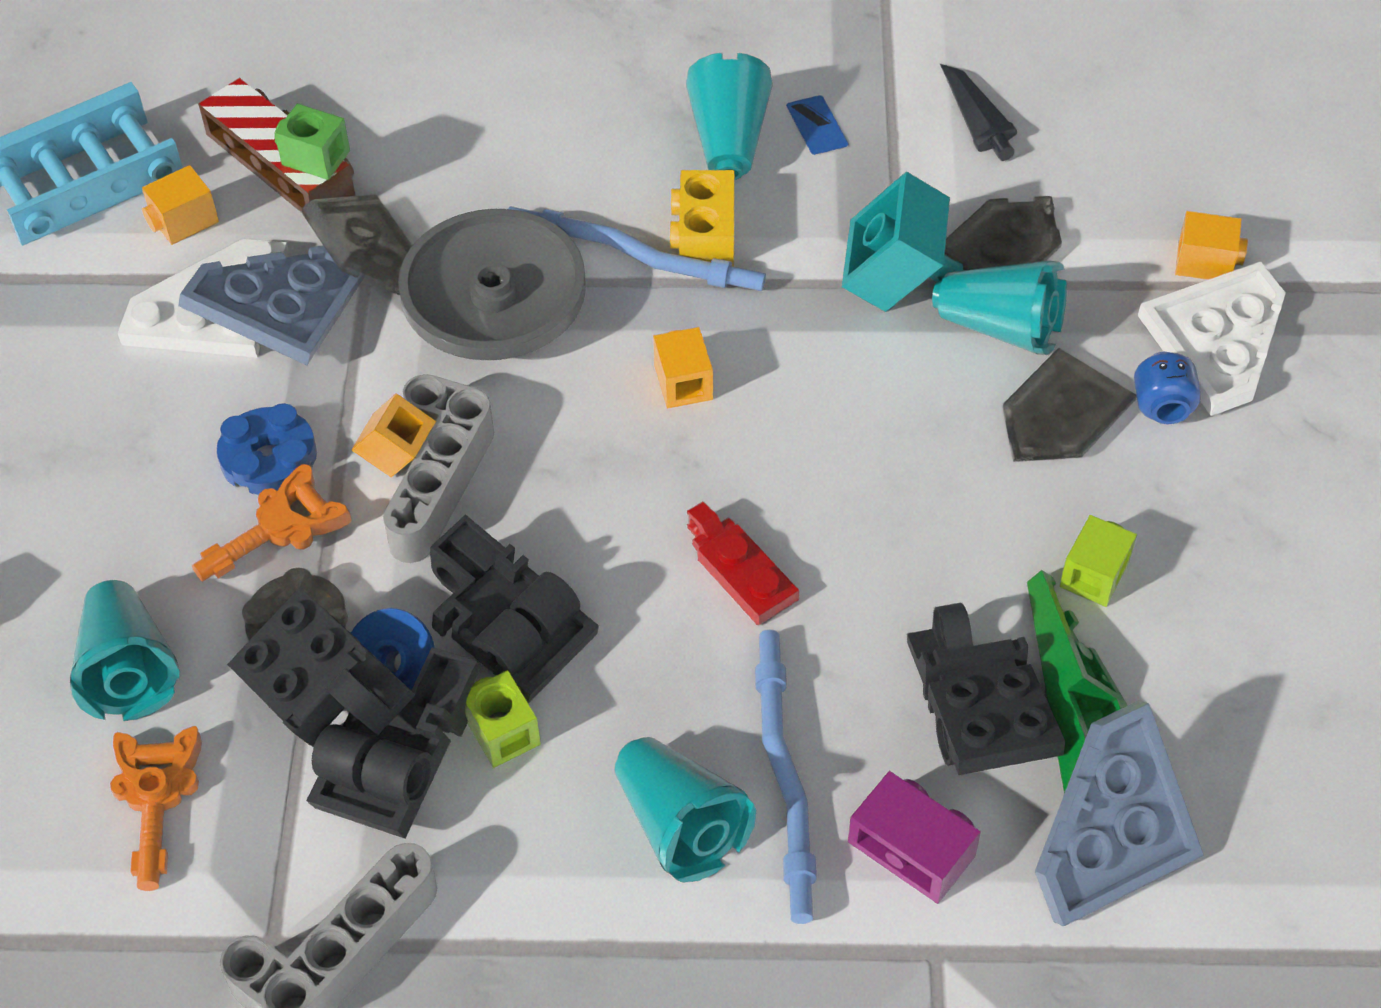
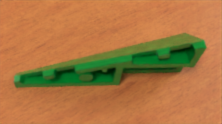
(1073, 675)

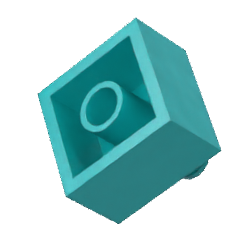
(898, 243)

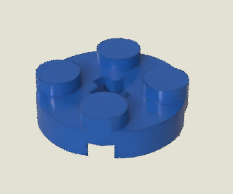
(260, 427)

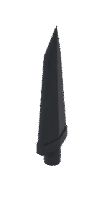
(982, 118)

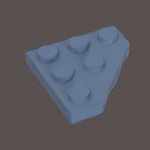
(274, 299)
(1117, 819)

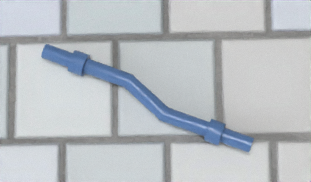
(716, 272)
(799, 863)

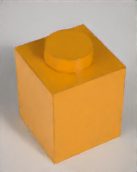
(179, 205)
(1209, 245)
(683, 367)
(393, 435)

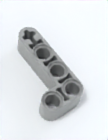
(441, 466)
(396, 887)

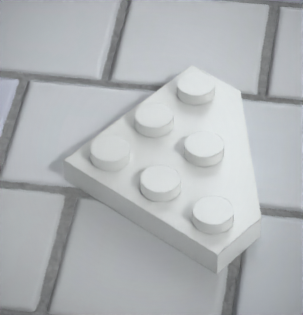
(158, 321)
(1222, 329)

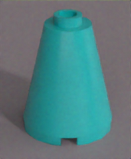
(729, 108)
(1006, 302)
(120, 656)
(683, 808)

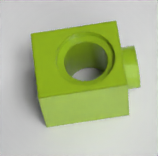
(1098, 560)
(504, 736)

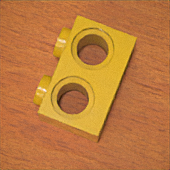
(704, 215)

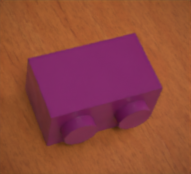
(914, 836)

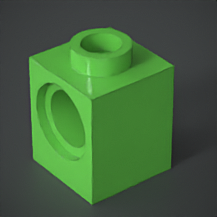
(312, 141)

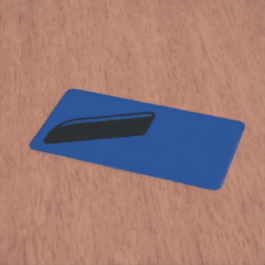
(817, 125)

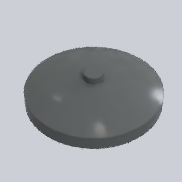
(492, 284)

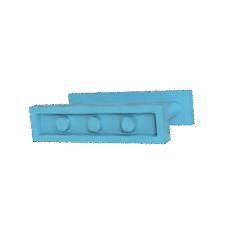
(69, 133)

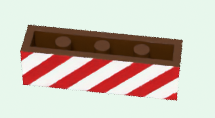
(245, 125)

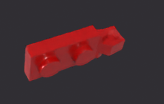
(740, 565)

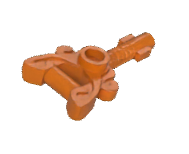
(278, 523)
(153, 792)

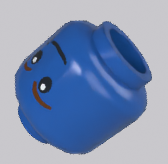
(1167, 387)

